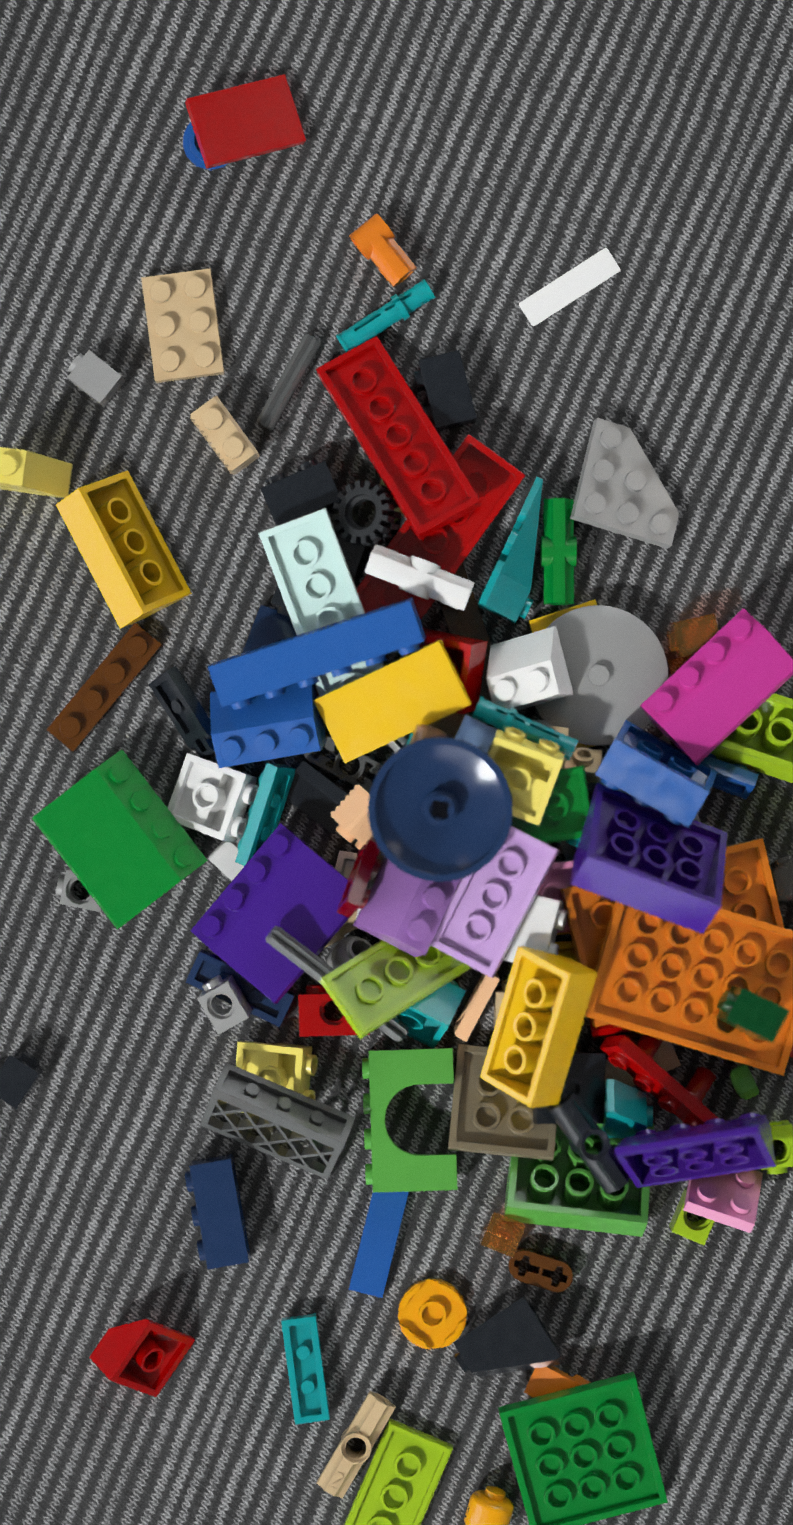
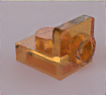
(502, 1234)

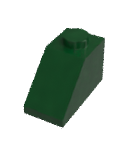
(751, 1014)

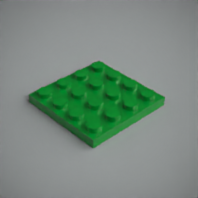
(583, 1453)

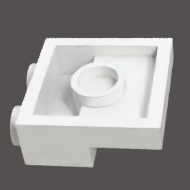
(212, 798)

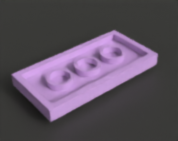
(494, 903)

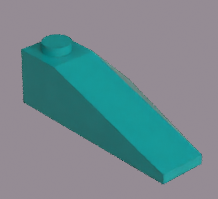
(512, 576)

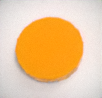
(432, 1313)

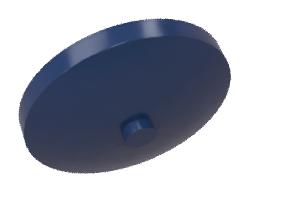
(440, 809)

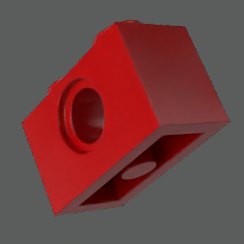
(313, 1018)

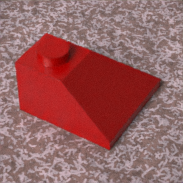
(141, 1355)

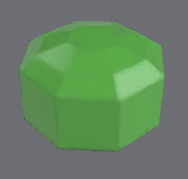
(743, 1082)

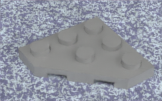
(622, 489)

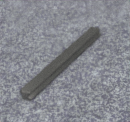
(318, 968)

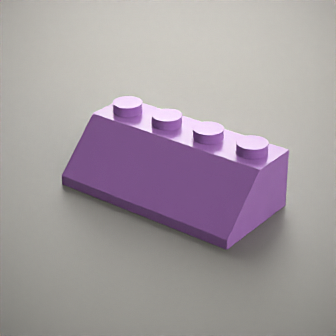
(405, 909)

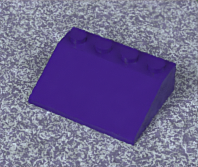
(650, 862)
(280, 887)
(698, 1150)

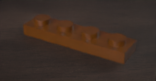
(104, 687)

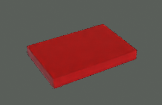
(245, 121)

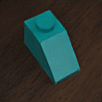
(625, 1110)

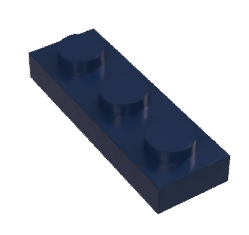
(209, 966)

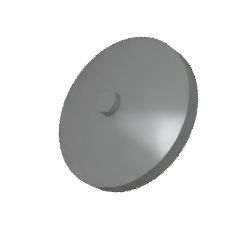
(611, 669)

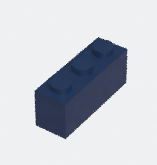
(218, 1211)

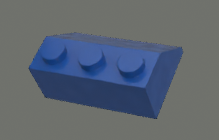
(267, 727)
(656, 774)

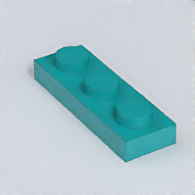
(266, 809)
(305, 1369)

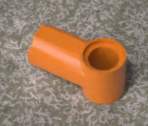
(377, 243)

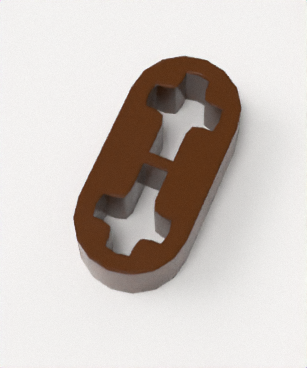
(542, 1261)

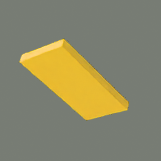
(392, 701)

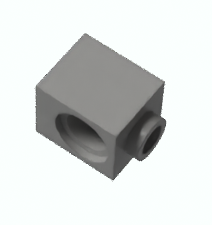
(95, 377)
(65, 889)
(222, 1018)

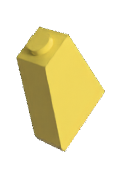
(34, 473)

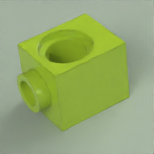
(782, 1131)
(694, 1230)

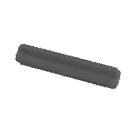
(288, 382)

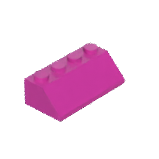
(719, 687)

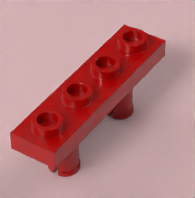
(650, 1077)

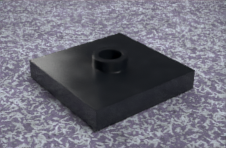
(587, 1080)

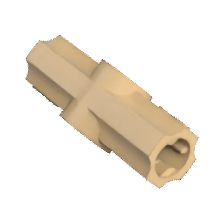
(346, 1463)

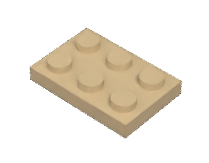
(183, 325)

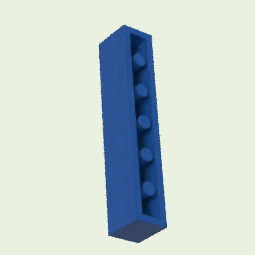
(317, 652)

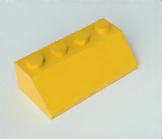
(123, 548)
(538, 1026)

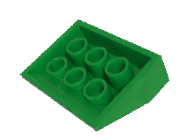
(119, 839)

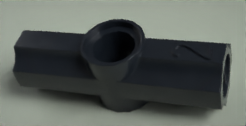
(601, 1157)

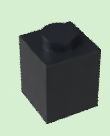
(18, 1077)

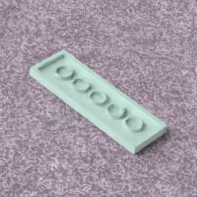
(314, 581)

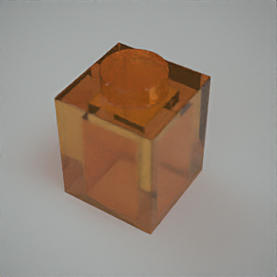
(691, 634)

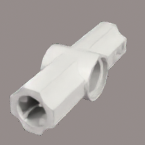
(419, 577)

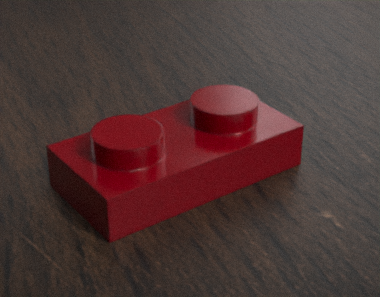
(364, 868)

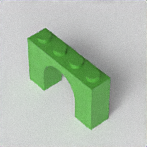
(391, 1166)

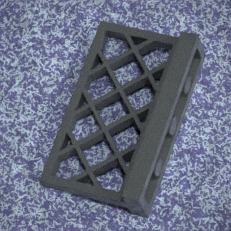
(277, 1106)

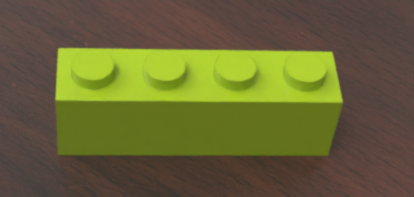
(763, 740)

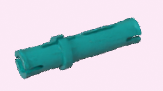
(387, 315)
(502, 717)

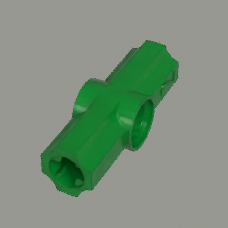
(558, 552)

